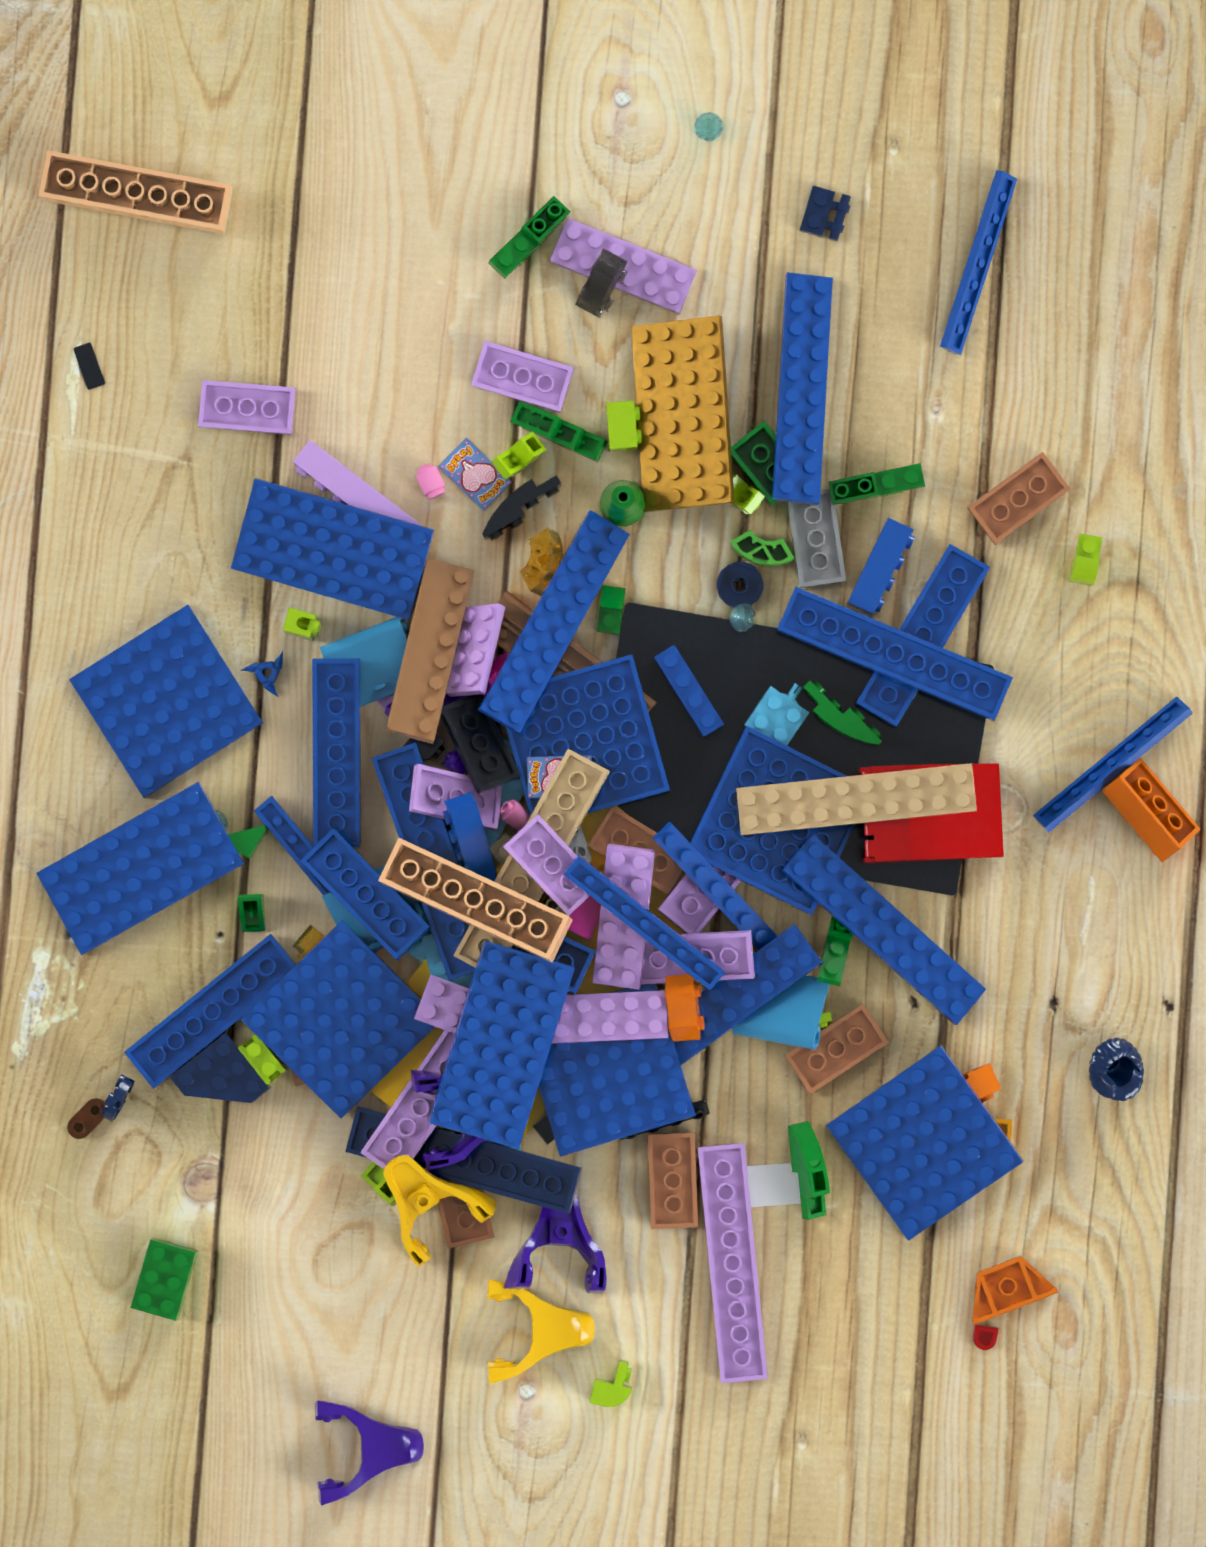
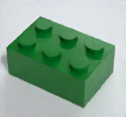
(755, 459)
(164, 1279)

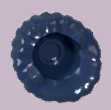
(1116, 1069)

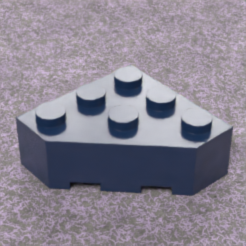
(220, 1074)

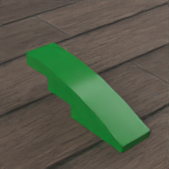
(558, 431)

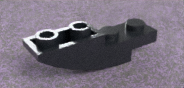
(510, 510)

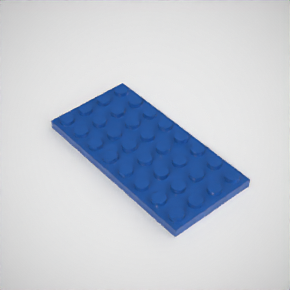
(332, 549)
(140, 868)
(501, 1044)

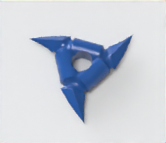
(267, 681)

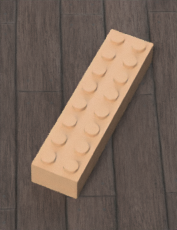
(135, 192)
(475, 900)

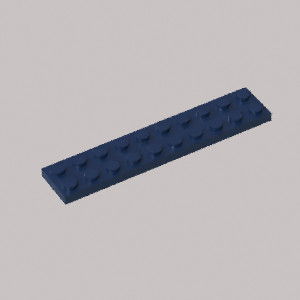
(487, 1166)

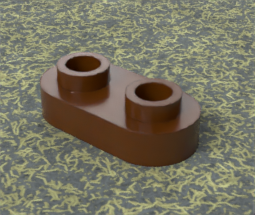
(86, 1118)

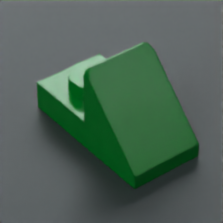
(611, 610)

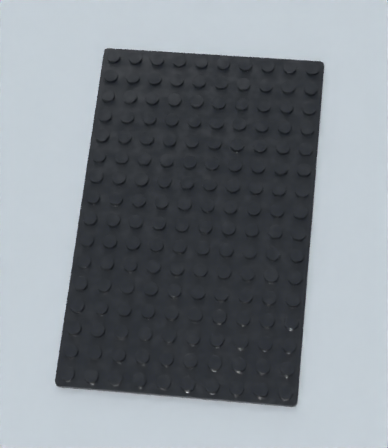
(735, 675)

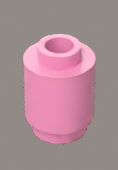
(430, 481)
(514, 814)

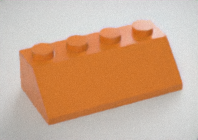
(1151, 810)

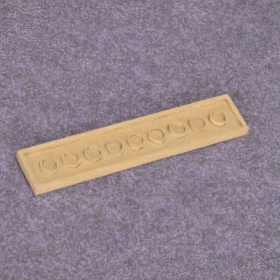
(856, 799)
(563, 809)

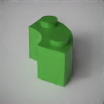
(762, 552)

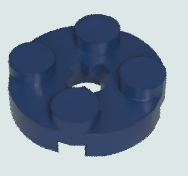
(732, 574)
(116, 1099)

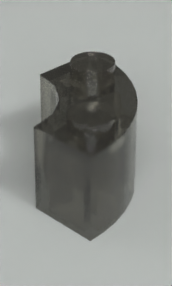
(603, 279)

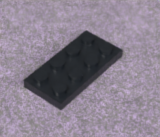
(479, 744)

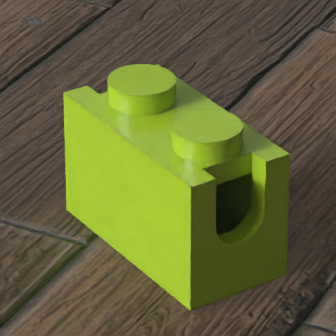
(622, 426)
(302, 624)
(262, 1059)

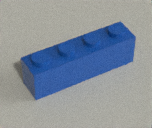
(880, 567)
(688, 691)
(469, 835)

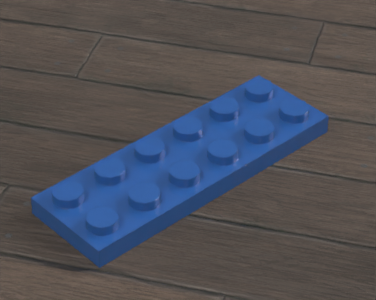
(367, 899)

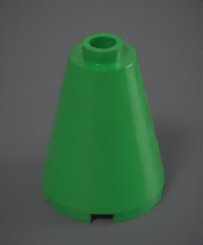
(622, 512)

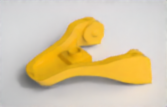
(418, 1191)
(552, 1330)

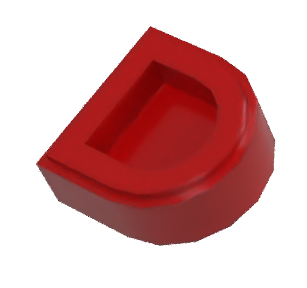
(985, 1336)

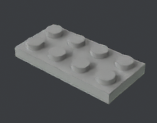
(816, 542)

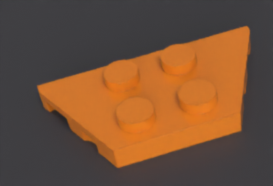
(1008, 1288)

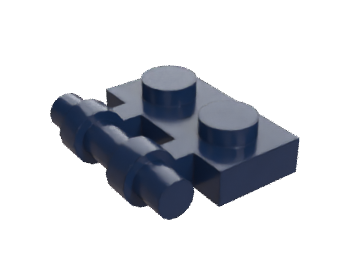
(818, 210)

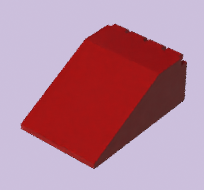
(941, 836)

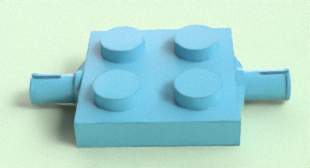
(778, 715)

